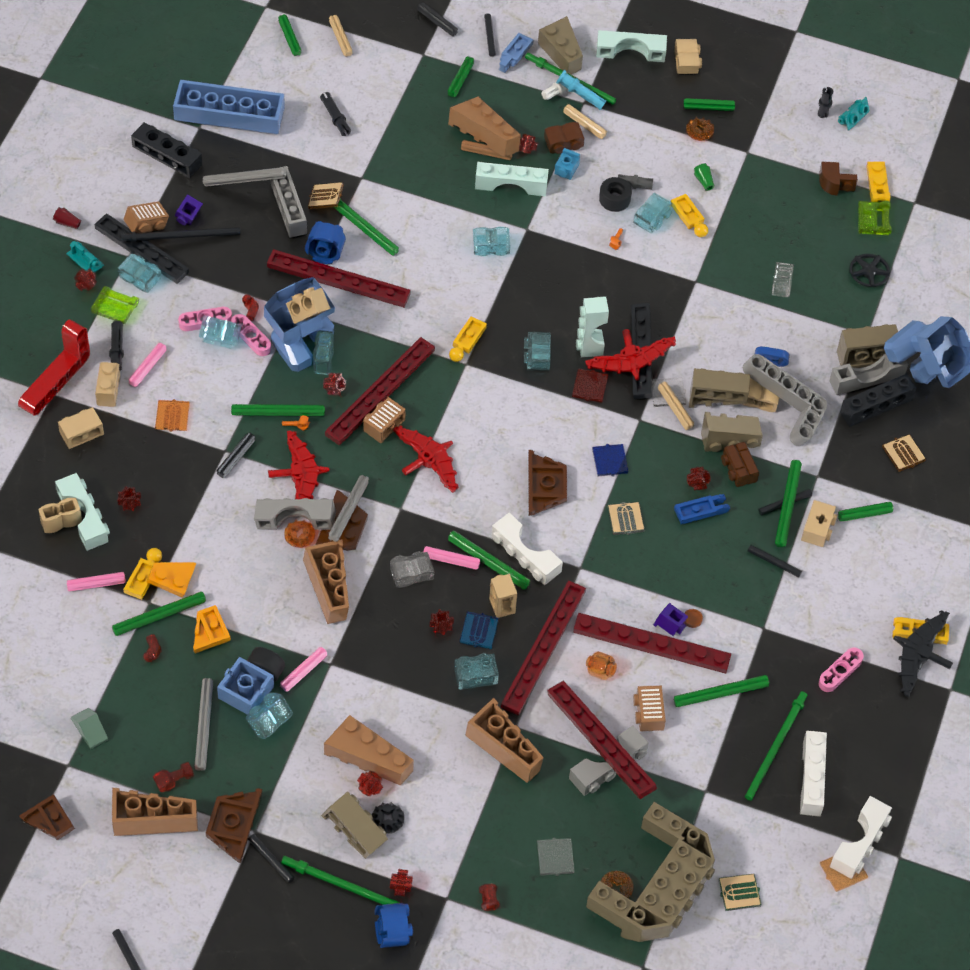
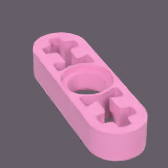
(190, 316)
(253, 342)
(838, 677)

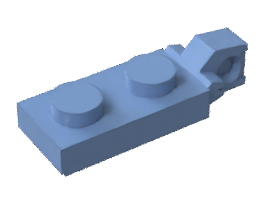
(515, 51)

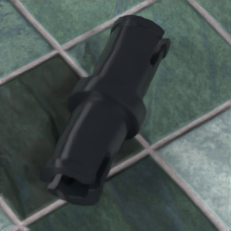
(825, 102)

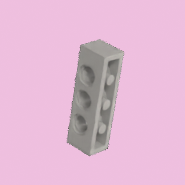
(289, 205)

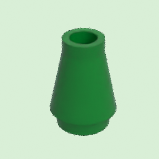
(704, 176)

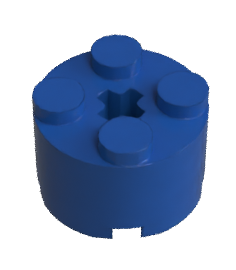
(325, 242)
(392, 925)

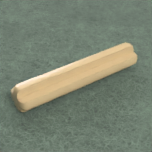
(340, 35)
(585, 121)
(675, 405)

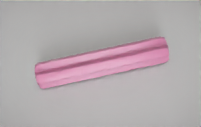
(147, 364)
(452, 558)
(96, 581)
(303, 669)

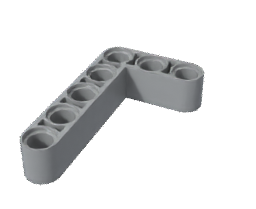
(791, 391)

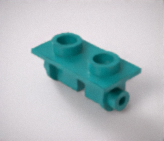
(854, 113)
(83, 257)

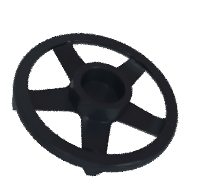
(869, 270)

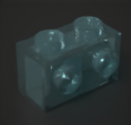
(476, 671)

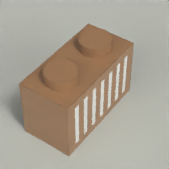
(146, 217)
(383, 419)
(650, 708)

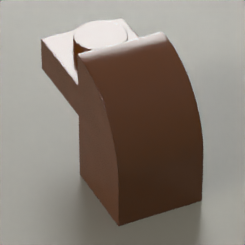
(833, 181)

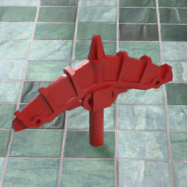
(631, 357)
(429, 455)
(303, 468)

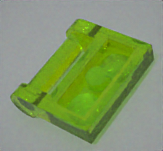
(868, 217)
(114, 309)

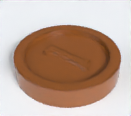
(694, 618)

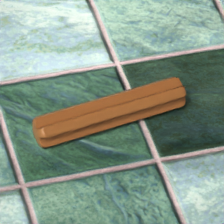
(481, 149)

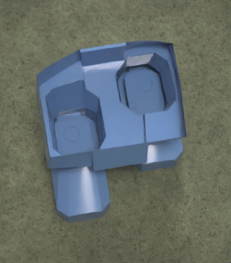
(287, 335)
(942, 348)

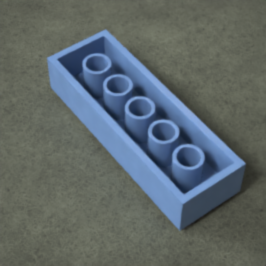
(229, 106)

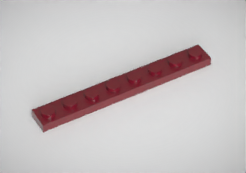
(339, 278)
(379, 391)
(652, 643)
(543, 648)
(602, 740)

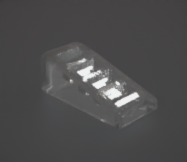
(782, 280)

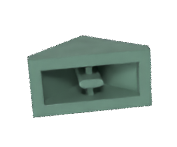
(90, 727)

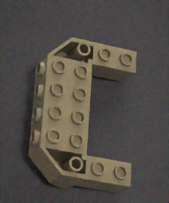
(671, 887)

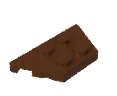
(545, 483)
(353, 529)
(233, 821)

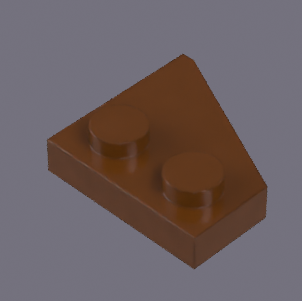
(49, 818)

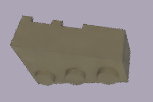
(561, 45)
(718, 387)
(725, 431)
(356, 824)

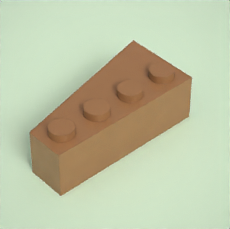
(485, 125)
(328, 577)
(502, 740)
(369, 751)
(151, 814)

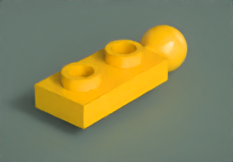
(690, 215)
(467, 338)
(137, 582)

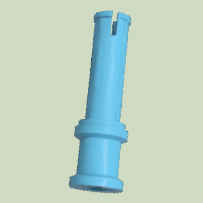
(574, 86)

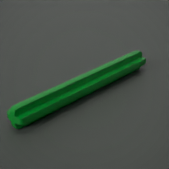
(367, 228)
(277, 410)
(788, 503)
(488, 559)
(158, 613)
(721, 691)

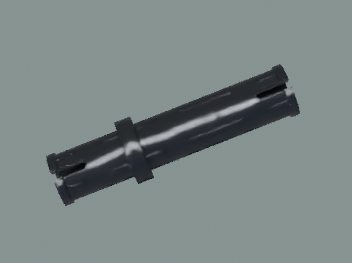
(337, 118)
(116, 352)

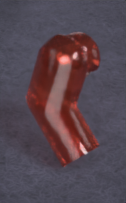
(251, 305)
(154, 649)

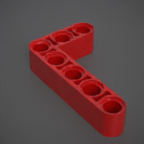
(60, 371)

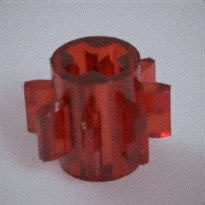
(527, 144)
(85, 279)
(334, 384)
(698, 478)
(129, 498)
(441, 622)
(370, 783)
(401, 882)

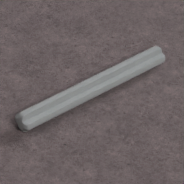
(246, 176)
(348, 508)
(204, 724)

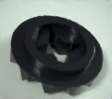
(388, 825)

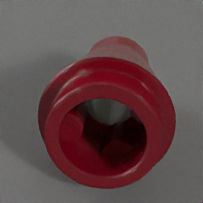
(66, 218)

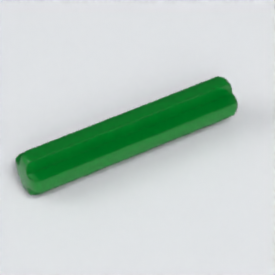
(289, 35)
(460, 76)
(707, 104)
(865, 511)

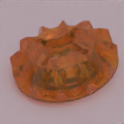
(697, 134)
(304, 539)
(619, 878)

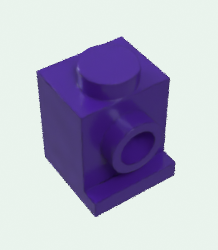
(188, 205)
(671, 620)

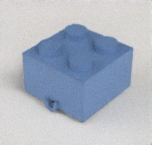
(245, 685)

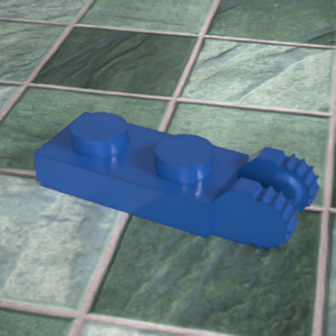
(701, 508)

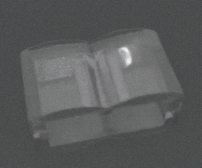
(411, 569)

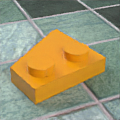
(172, 576)
(209, 629)

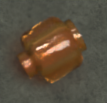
(601, 665)

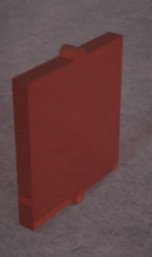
(590, 385)

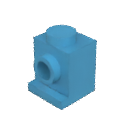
(567, 164)

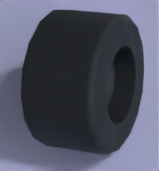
(618, 186)
(268, 661)

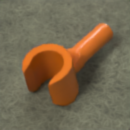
(615, 242)
(302, 424)

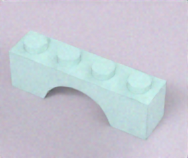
(650, 45)
(529, 178)
(593, 314)
(91, 529)

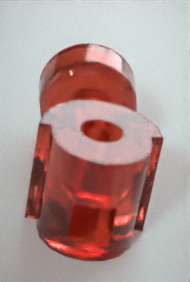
(166, 781)

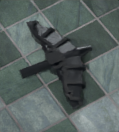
(918, 650)

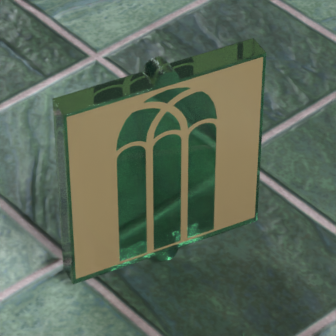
(740, 892)

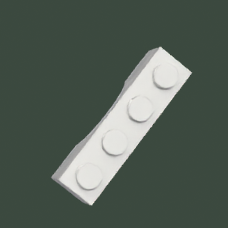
(542, 564)
(814, 773)
(850, 855)

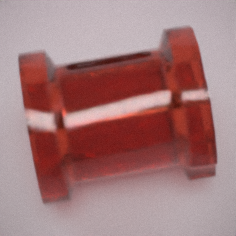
(489, 897)

